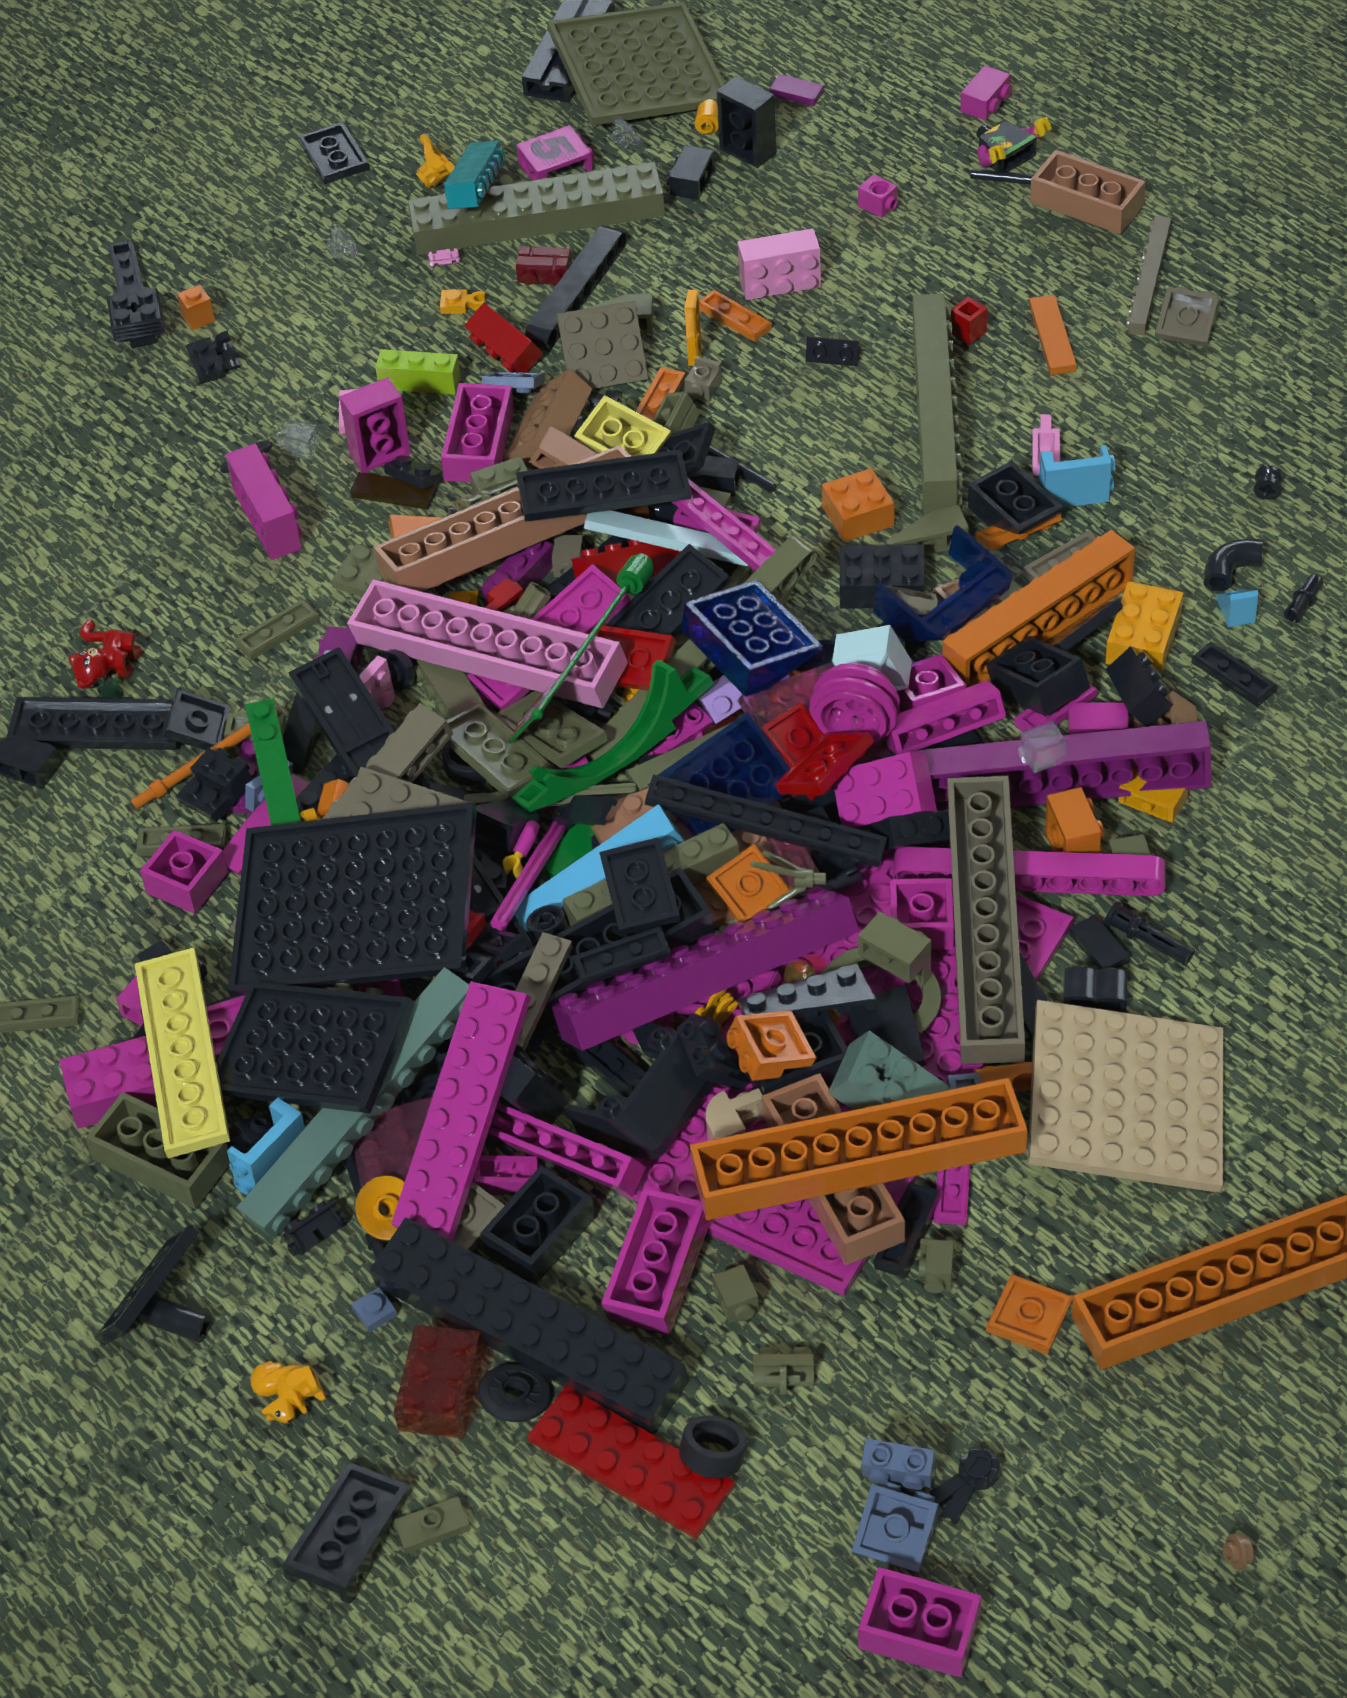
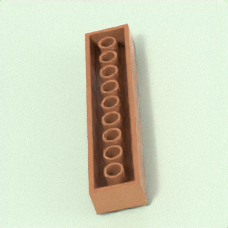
(470, 538)

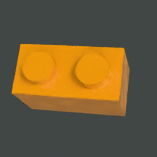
(1159, 803)

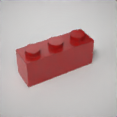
(502, 340)

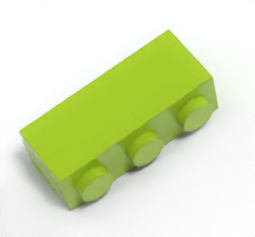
(419, 371)

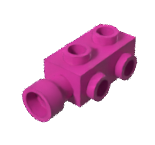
(688, 728)

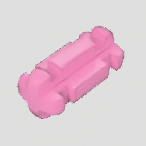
(443, 257)

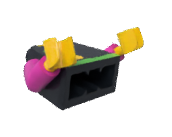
(1008, 145)
(508, 829)

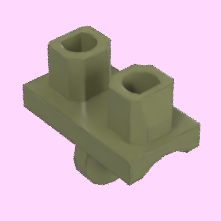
(783, 1369)

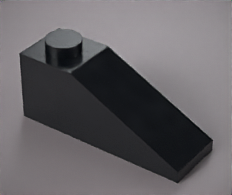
(28, 761)

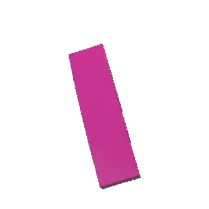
(234, 850)
(504, 1173)

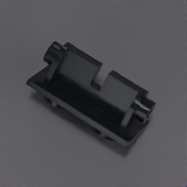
(832, 351)
(322, 1219)

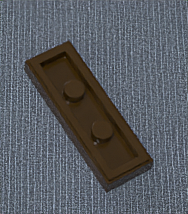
(391, 491)

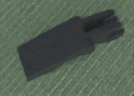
(584, 810)

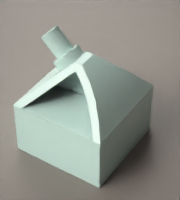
(877, 648)

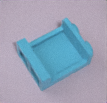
(1078, 480)
(253, 1165)

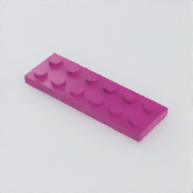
(575, 608)

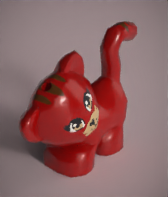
(98, 662)

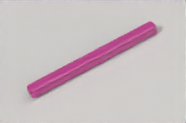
(527, 876)

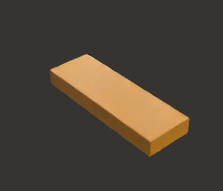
(693, 326)

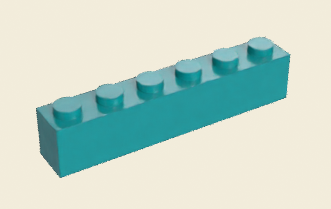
(474, 174)

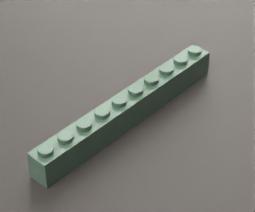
(335, 1132)

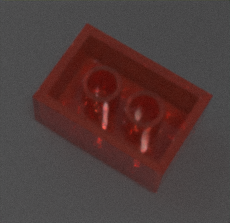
(439, 1381)

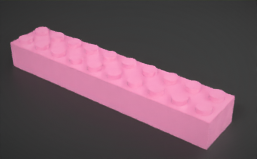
(486, 642)

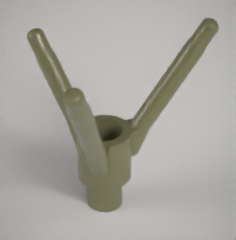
(803, 877)

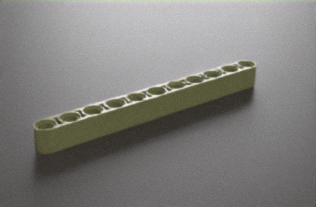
(776, 574)

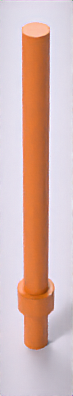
(159, 788)

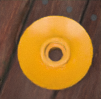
(378, 1191)

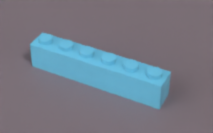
(589, 868)

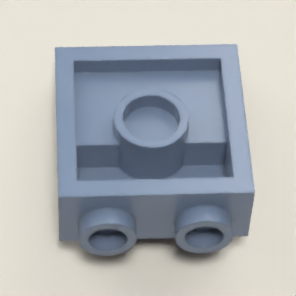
(898, 1463)
(896, 1526)

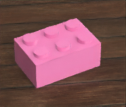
(779, 264)

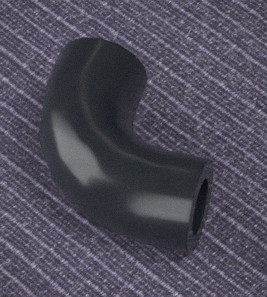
(1228, 558)

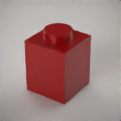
(969, 320)

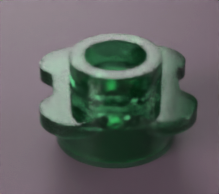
(109, 688)

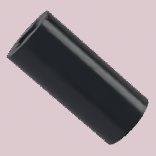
(176, 1318)

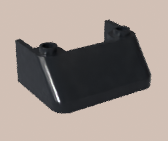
(657, 1106)

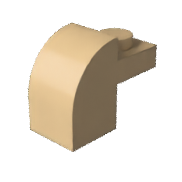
(728, 1116)

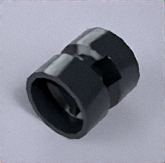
(546, 919)

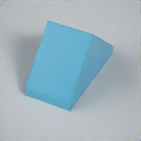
(1238, 606)

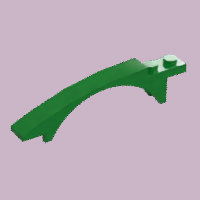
(665, 700)
(272, 762)

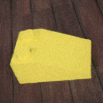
(616, 425)

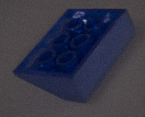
(748, 636)
(731, 762)

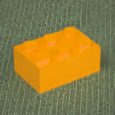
(1145, 623)

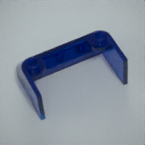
(978, 587)

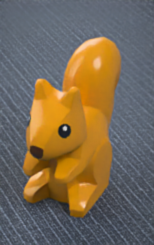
(291, 1385)

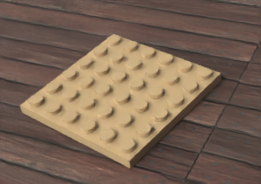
(1127, 1096)

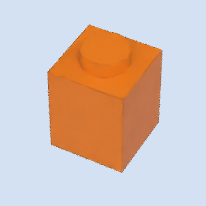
(196, 307)

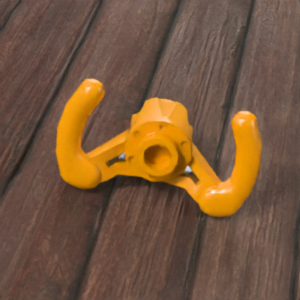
(436, 165)

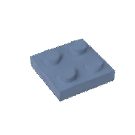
(522, 381)

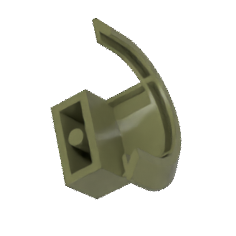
(900, 952)

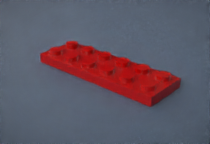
(629, 1461)

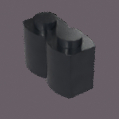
(1096, 988)

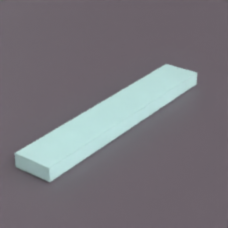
(659, 534)

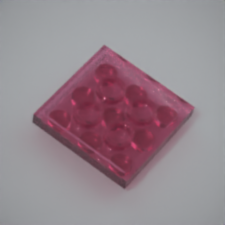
(391, 1142)

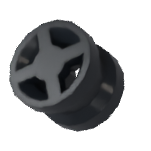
(1268, 482)

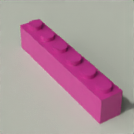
(566, 1149)

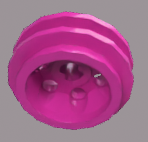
(854, 700)

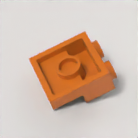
(769, 1044)

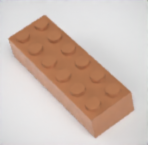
(855, 1219)

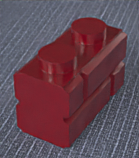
(542, 264)

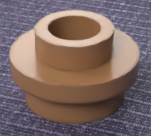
(1238, 1551)

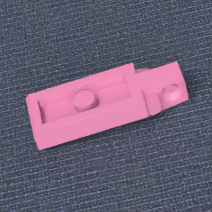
(1044, 440)

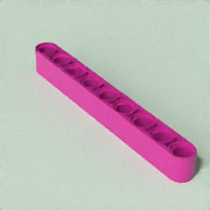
(1051, 871)

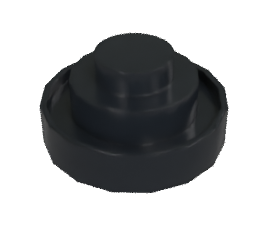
(400, 668)

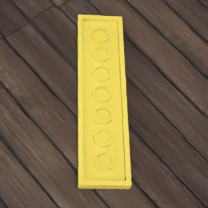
(181, 1053)

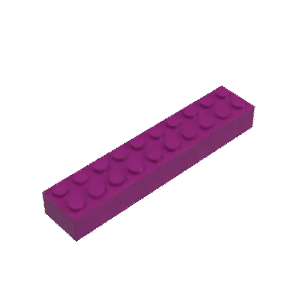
(1096, 761)
(704, 968)

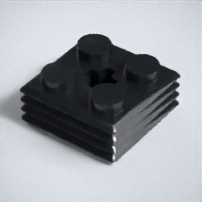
(135, 314)

